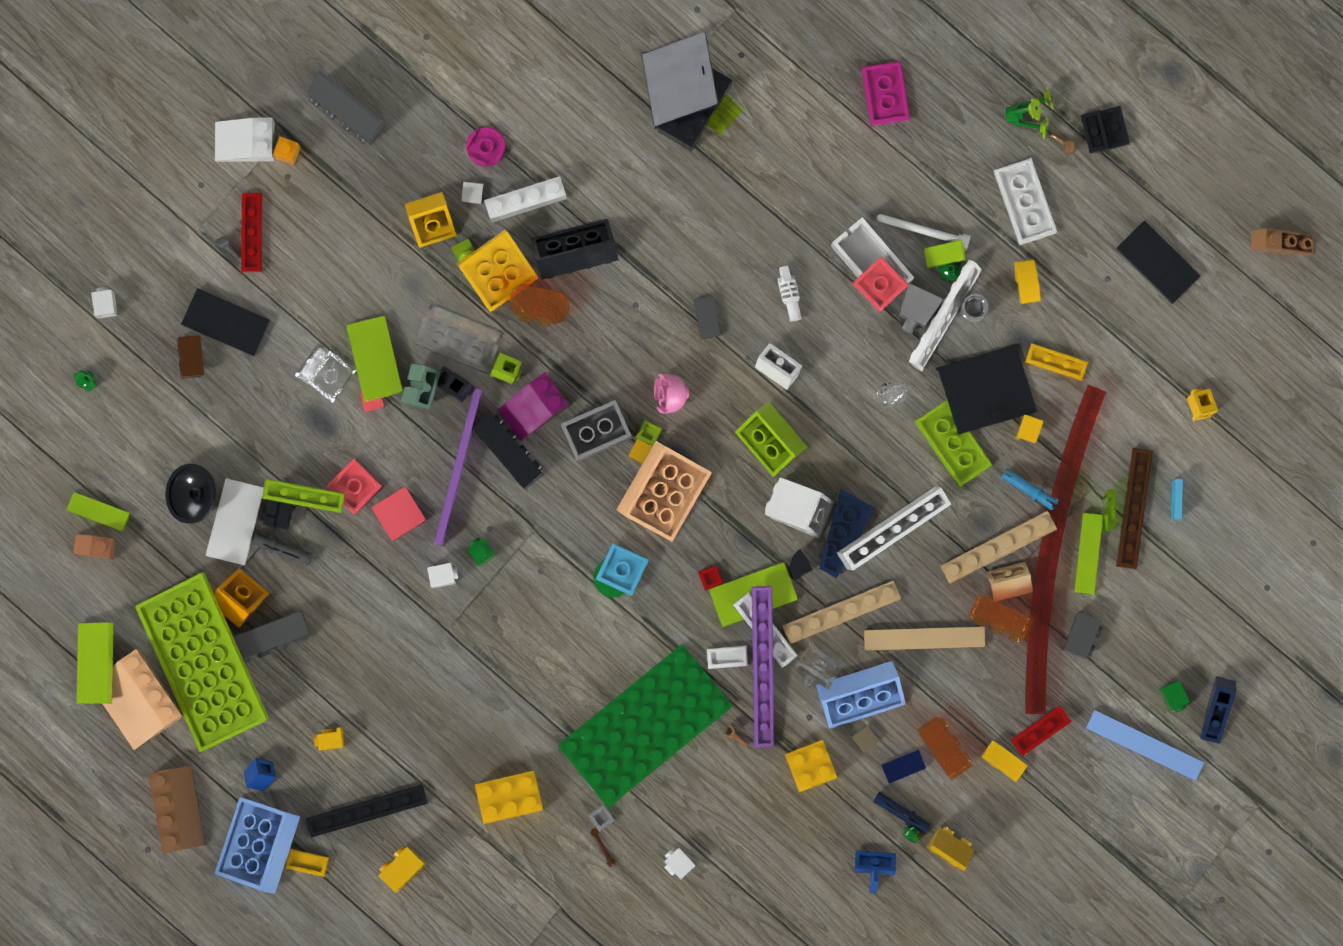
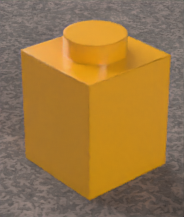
(286, 150)

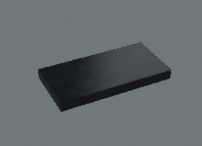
(1158, 262)
(225, 322)

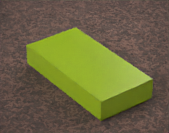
(945, 254)

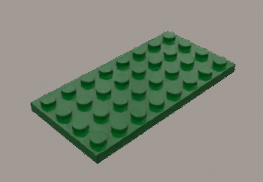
(645, 725)

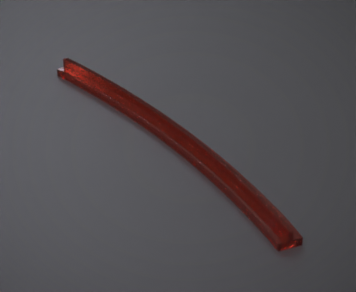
(1050, 549)

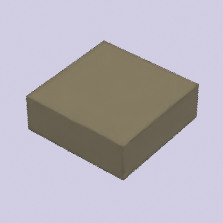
(865, 739)

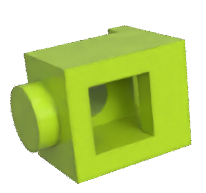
(504, 363)

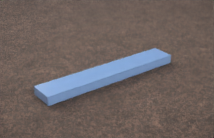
(1144, 745)

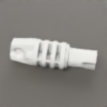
(789, 293)

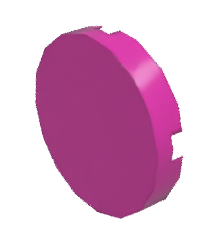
(485, 146)

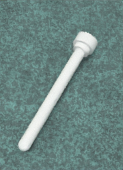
(924, 230)

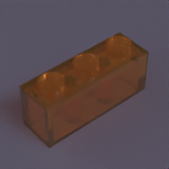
(1002, 619)
(944, 747)

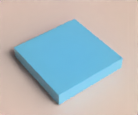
(622, 569)

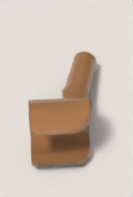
(1069, 145)
(736, 737)

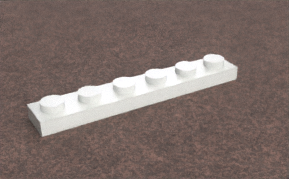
(945, 315)

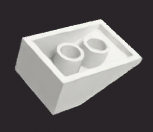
(245, 140)

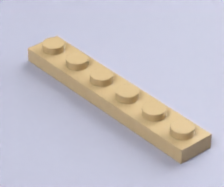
(998, 547)
(841, 612)

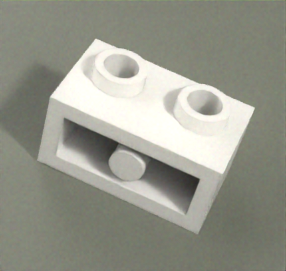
(778, 366)

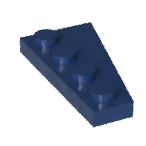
(846, 526)

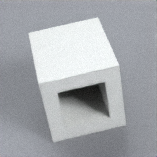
(104, 303)
(442, 575)

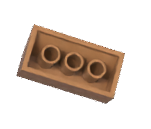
(176, 809)

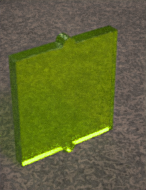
(724, 115)

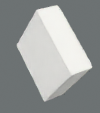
(472, 193)

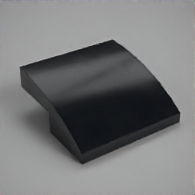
(1105, 129)

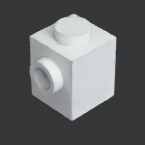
(678, 863)

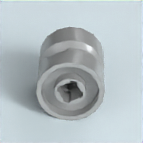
(974, 308)

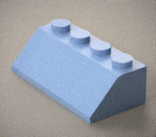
(861, 694)

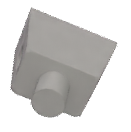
(918, 307)

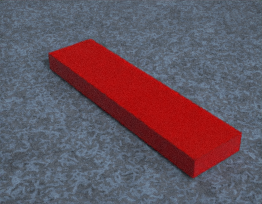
(251, 232)

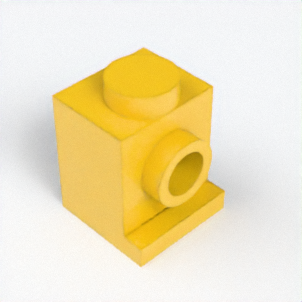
(1202, 404)
(329, 739)

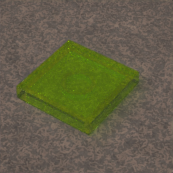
(1109, 511)

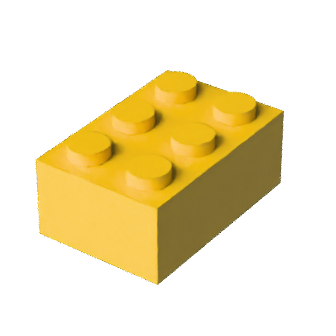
(509, 797)

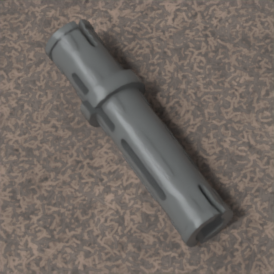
(280, 548)

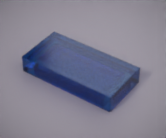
(903, 766)

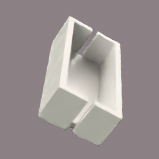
(864, 248)

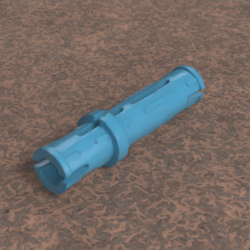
(1030, 489)

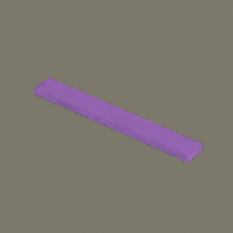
(458, 467)
(763, 666)

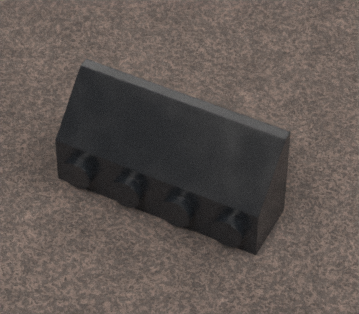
(575, 249)

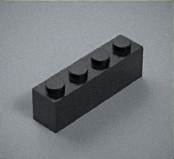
(507, 451)

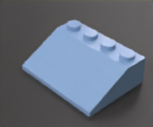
(257, 845)

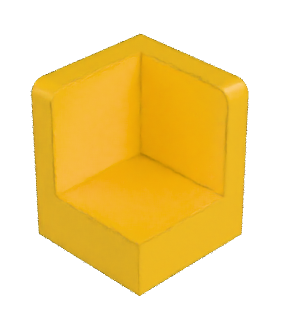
(1029, 429)

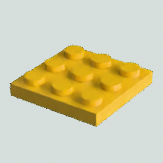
(497, 270)

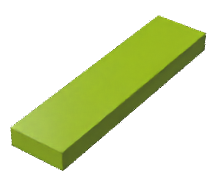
(303, 495)
(1088, 553)

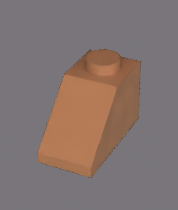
(94, 546)

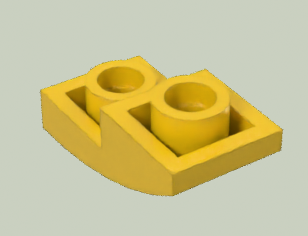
(1027, 281)
(1004, 761)

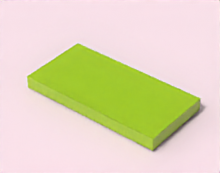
(374, 358)
(958, 453)
(728, 593)
(95, 663)

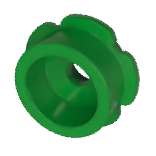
(911, 834)

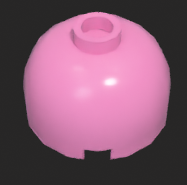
(670, 392)

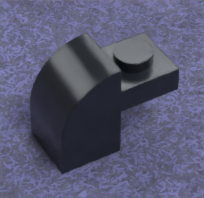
(454, 384)

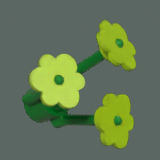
(1016, 113)

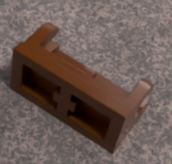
(190, 357)

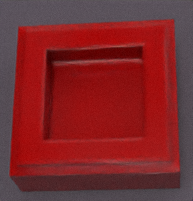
(710, 578)

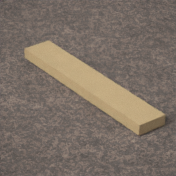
(924, 638)

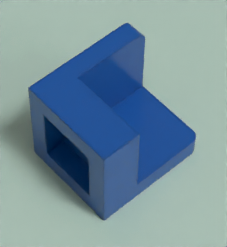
(259, 774)

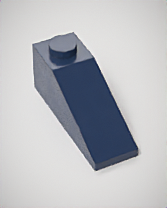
(1218, 709)

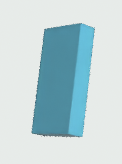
(1176, 499)

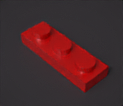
(1041, 730)

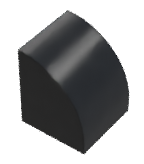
(799, 565)

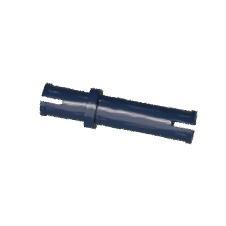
(922, 826)

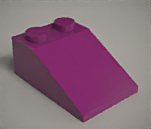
(533, 406)

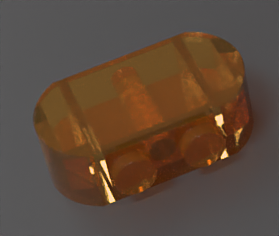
(538, 304)

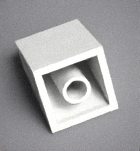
(799, 507)

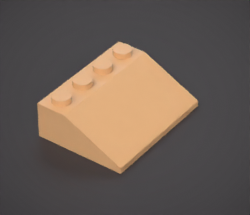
(663, 491)
(140, 700)

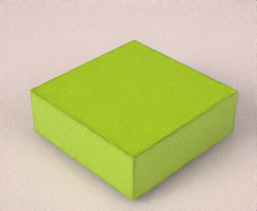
(649, 432)

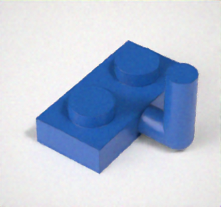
(876, 864)

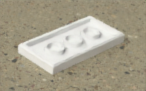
(1025, 201)
(235, 522)

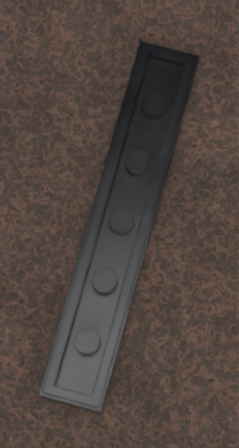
(366, 810)

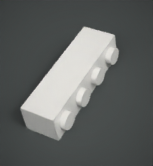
(525, 199)

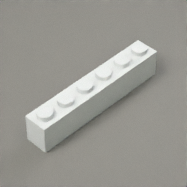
(894, 528)

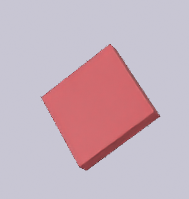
(880, 284)
(356, 484)
(398, 514)

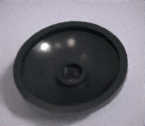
(183, 493)

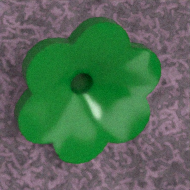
(950, 275)
(85, 380)

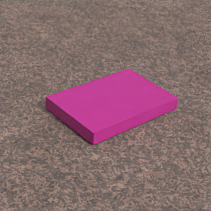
(885, 93)

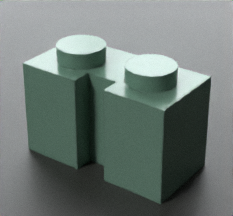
(421, 387)

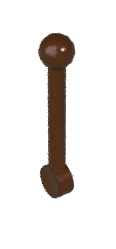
(610, 862)

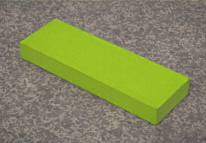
(98, 511)

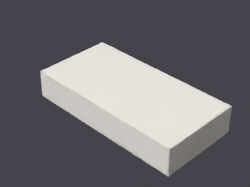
(727, 657)

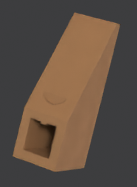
(1282, 242)

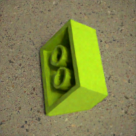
(771, 439)

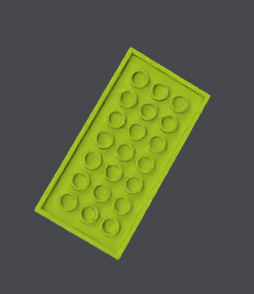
(202, 662)

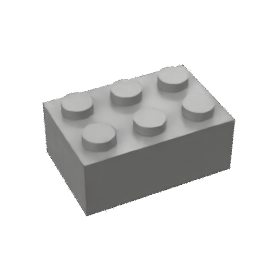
(596, 431)

